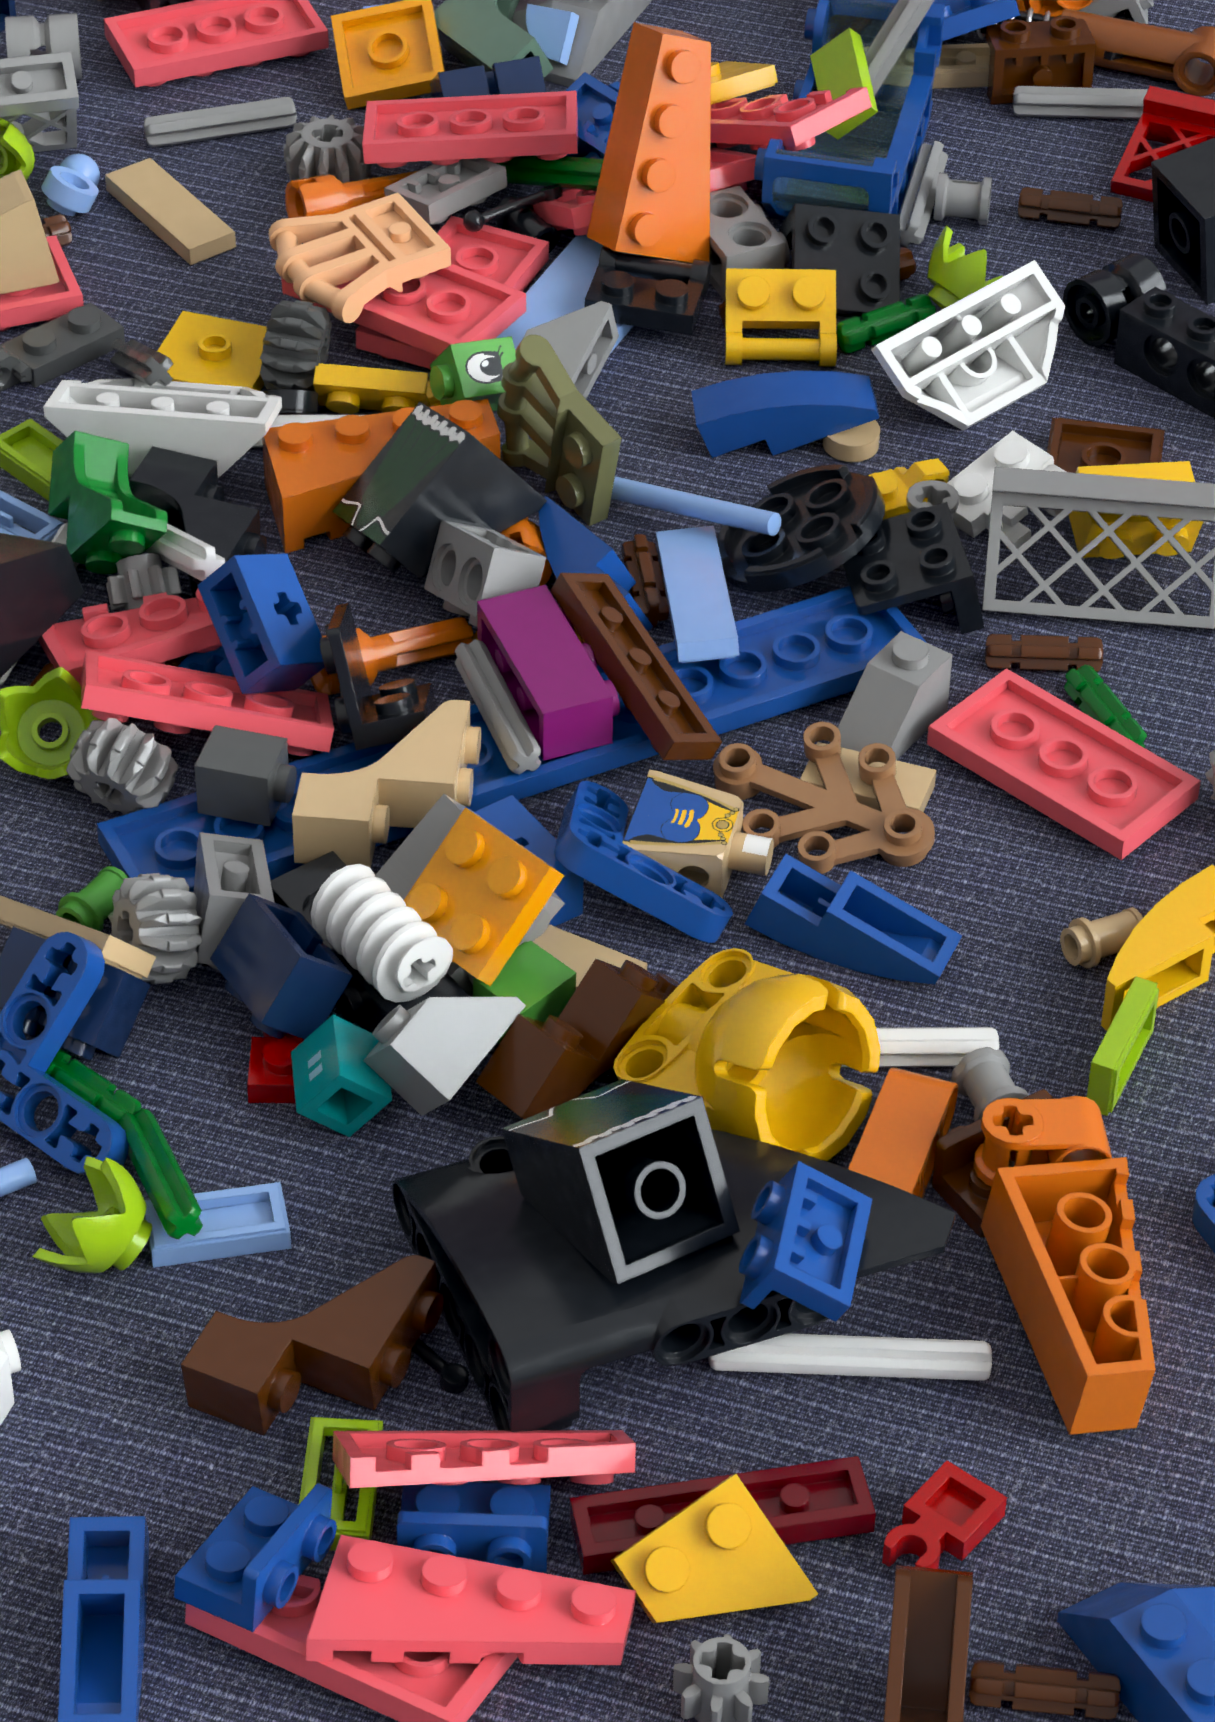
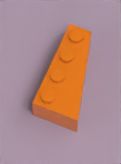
(658, 151)
(318, 462)
(1076, 1286)

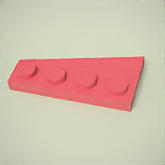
(155, 632)
(428, 1601)

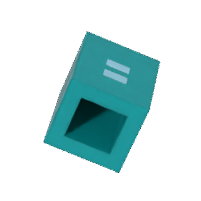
(334, 1081)

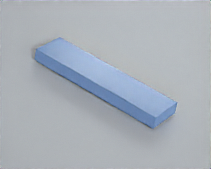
(697, 594)

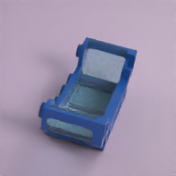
(874, 160)

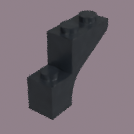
(195, 503)

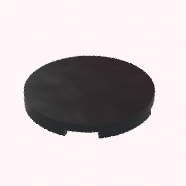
(823, 525)

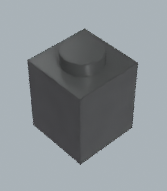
(243, 775)

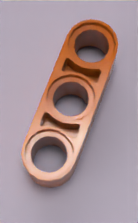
(904, 1130)

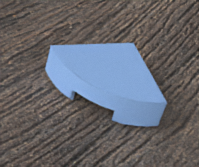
(552, 30)

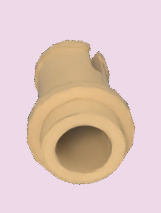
(1089, 941)

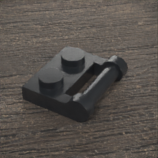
(650, 290)

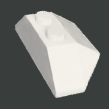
(979, 349)
(178, 417)

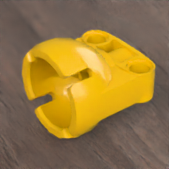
(761, 1053)

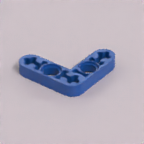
(593, 849)
(26, 1061)

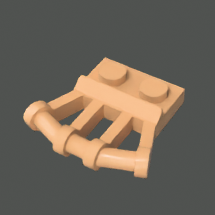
(370, 243)

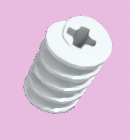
(379, 934)

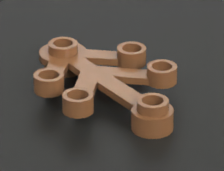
(741, 773)

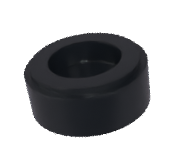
(297, 401)

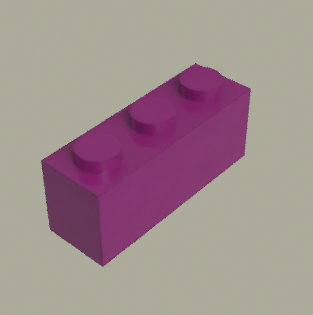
(548, 671)

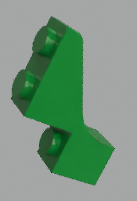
(95, 497)

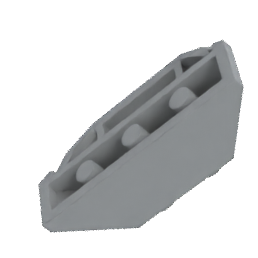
(597, 31)

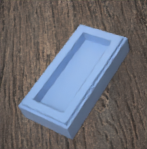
(233, 1225)

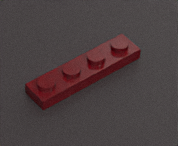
(798, 1501)

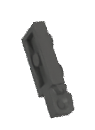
(58, 346)

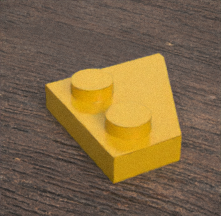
(713, 1560)

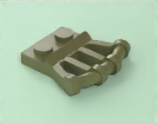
(569, 438)

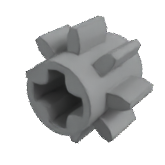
(140, 577)
(720, 1681)

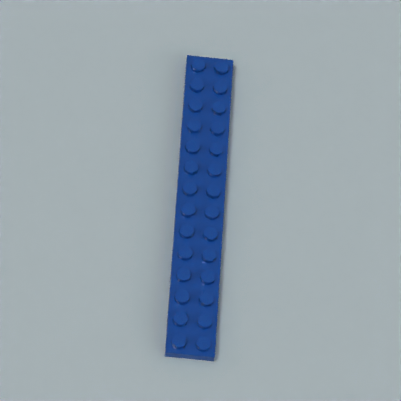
(783, 664)

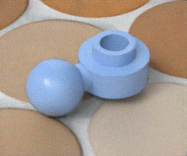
(72, 185)

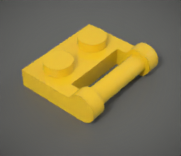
(780, 302)

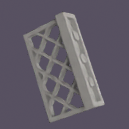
(43, 90)
(1107, 496)

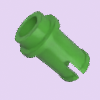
(94, 901)

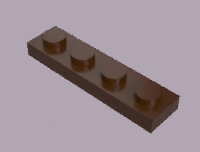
(636, 667)

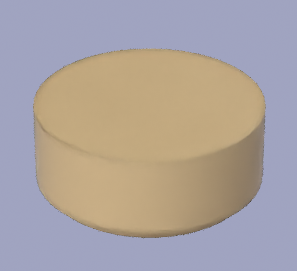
(855, 443)

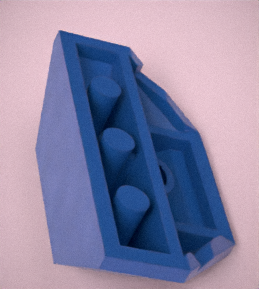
(1156, 1644)

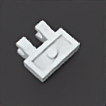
(976, 484)

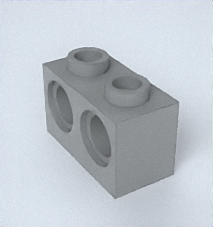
(741, 237)
(479, 565)

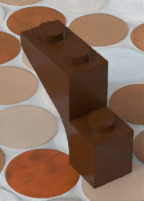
(559, 1058)
(343, 1347)
(928, 1645)

